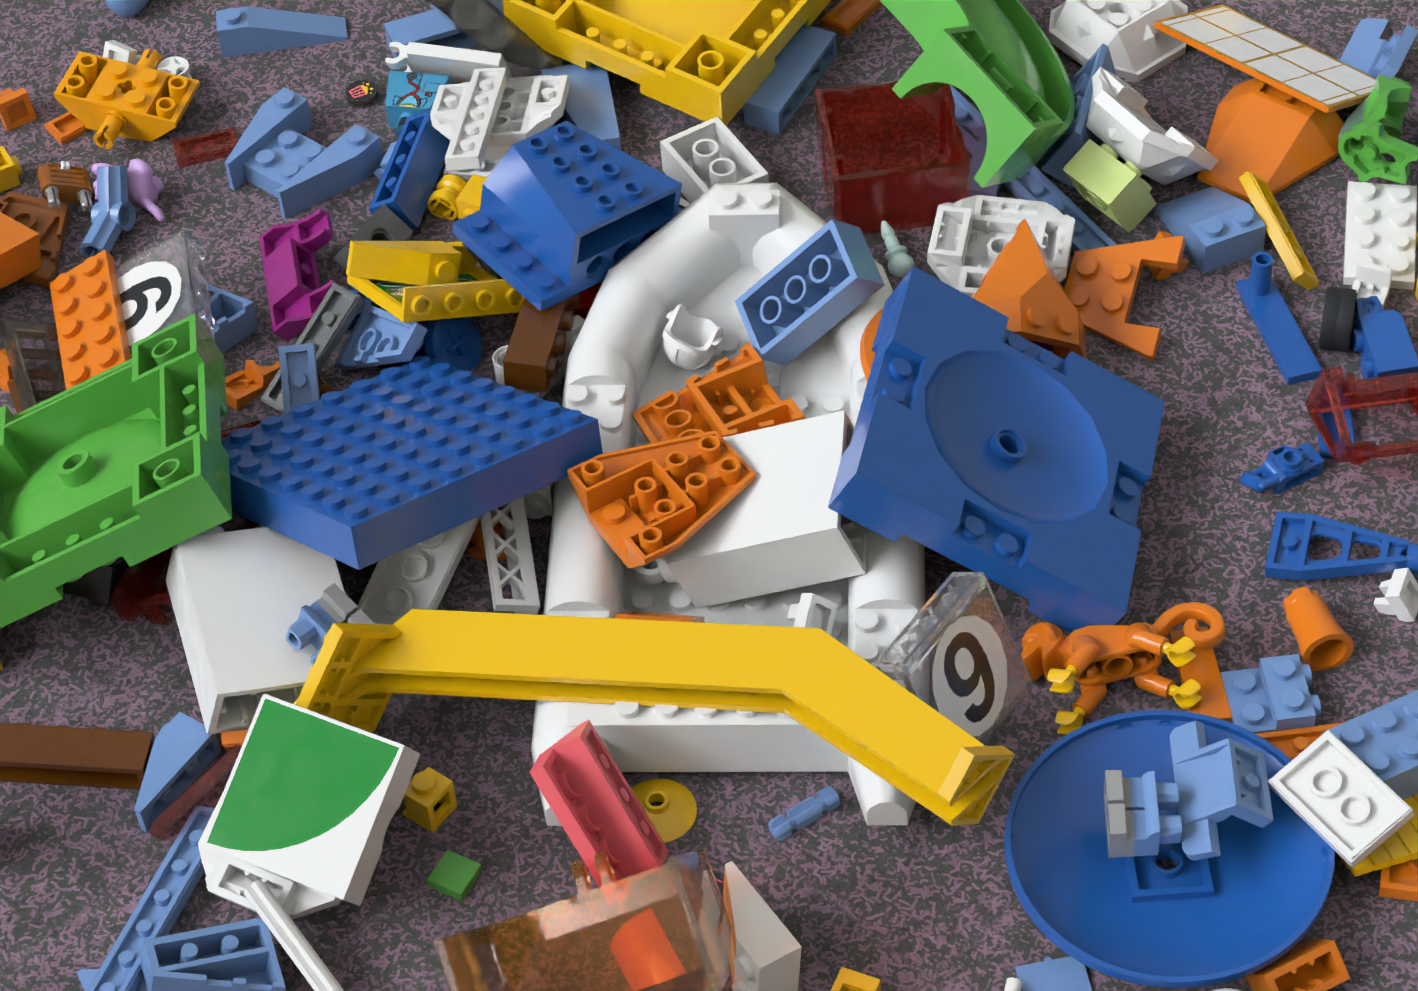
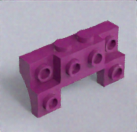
(293, 271)

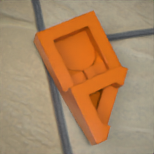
(248, 383)

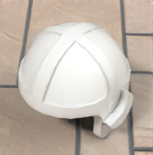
(691, 339)

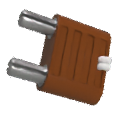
(65, 185)

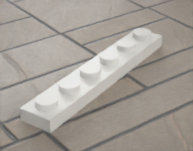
(476, 119)

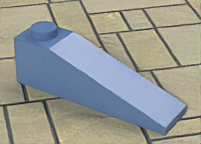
(263, 30)

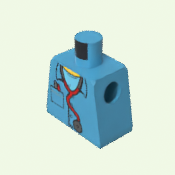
(410, 94)

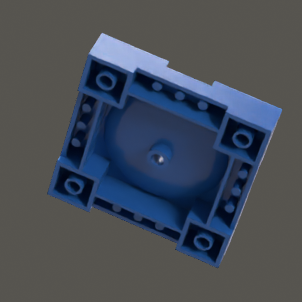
(1000, 454)

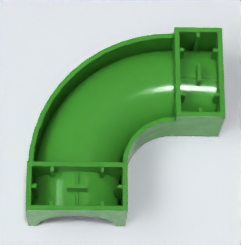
(1002, 64)

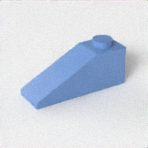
(175, 762)

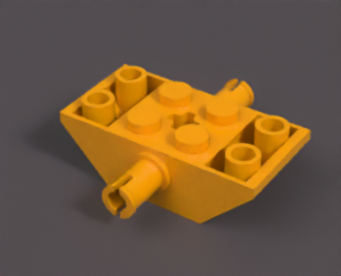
(124, 97)

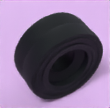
(1337, 319)

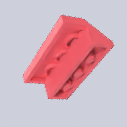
(597, 804)

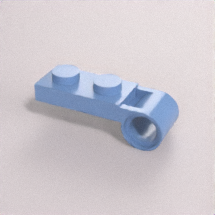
(298, 374)

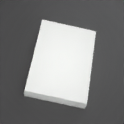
(1341, 798)

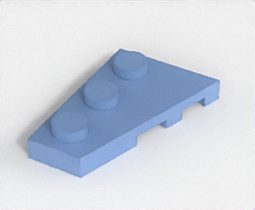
(380, 340)

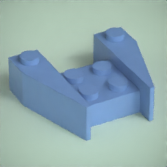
(293, 166)

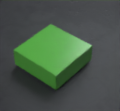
(454, 875)

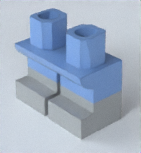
(318, 618)
(1133, 814)

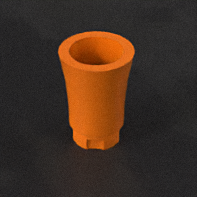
(1317, 632)

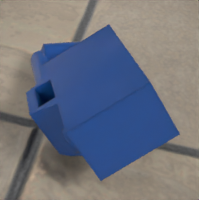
(1285, 469)

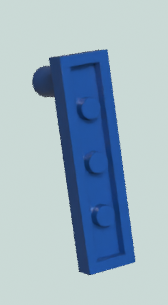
(1277, 323)

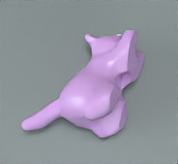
(141, 186)

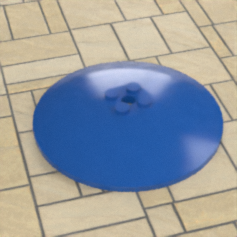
(1125, 913)

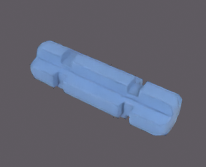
(804, 813)

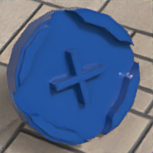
(453, 342)

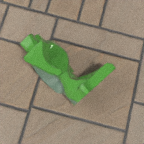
(1376, 130)

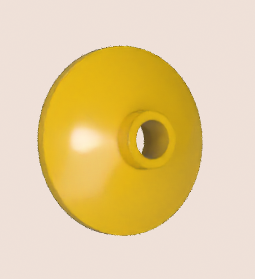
(677, 811)

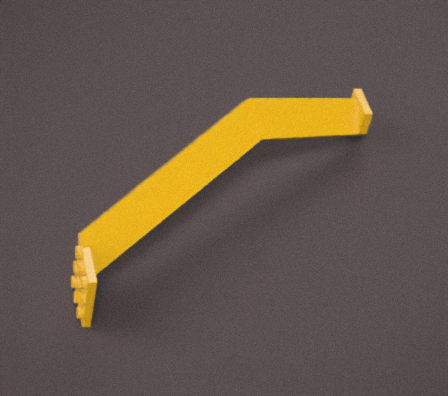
(663, 664)

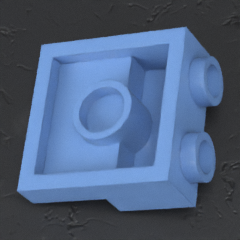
(1272, 695)

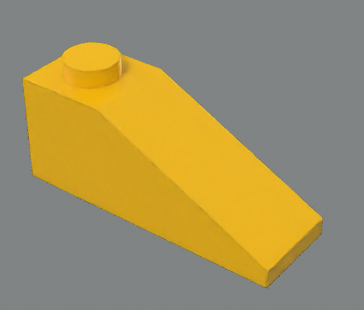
(404, 261)

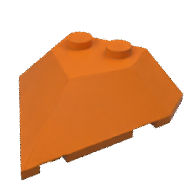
(1031, 296)

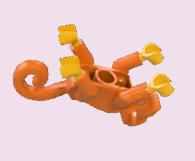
(1119, 652)

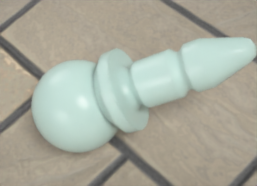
(899, 261)

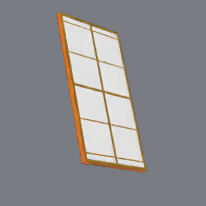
(1271, 57)

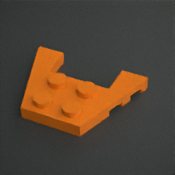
(1105, 284)

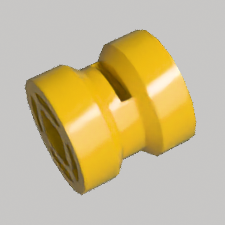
(443, 200)

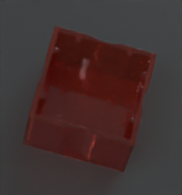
(889, 155)

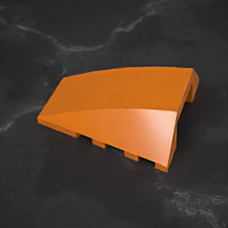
(727, 400)

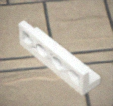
(519, 559)

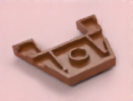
(50, 225)

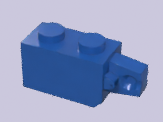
(1382, 340)

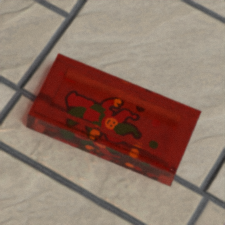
(205, 147)

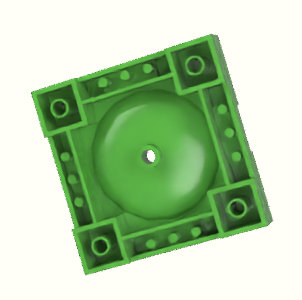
(113, 468)

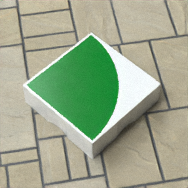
(311, 799)

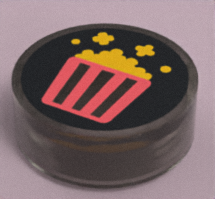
(361, 94)

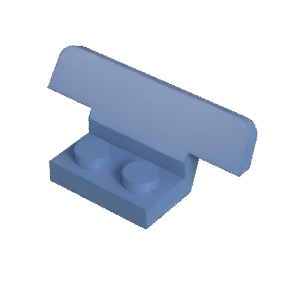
(1377, 55)
(1214, 785)

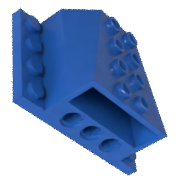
(565, 212)

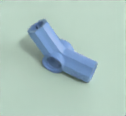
(110, 213)

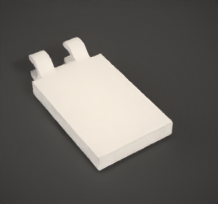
(443, 60)

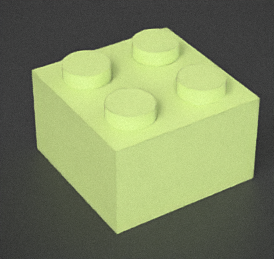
(1110, 185)

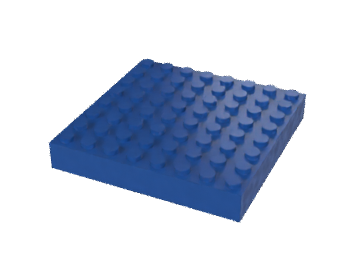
(401, 459)

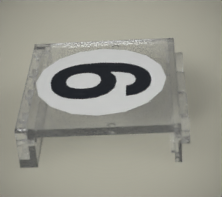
(165, 287)
(961, 657)

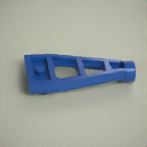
(1292, 541)

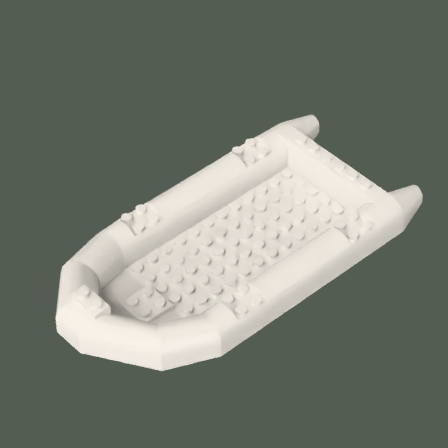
(619, 365)

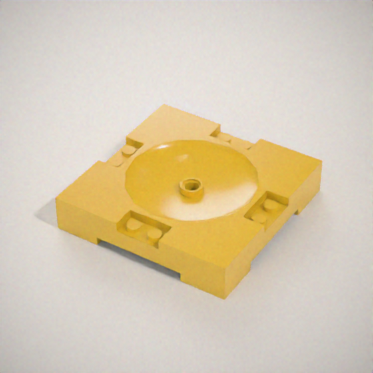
(681, 52)

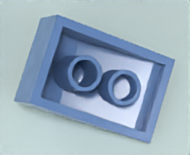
(1215, 227)

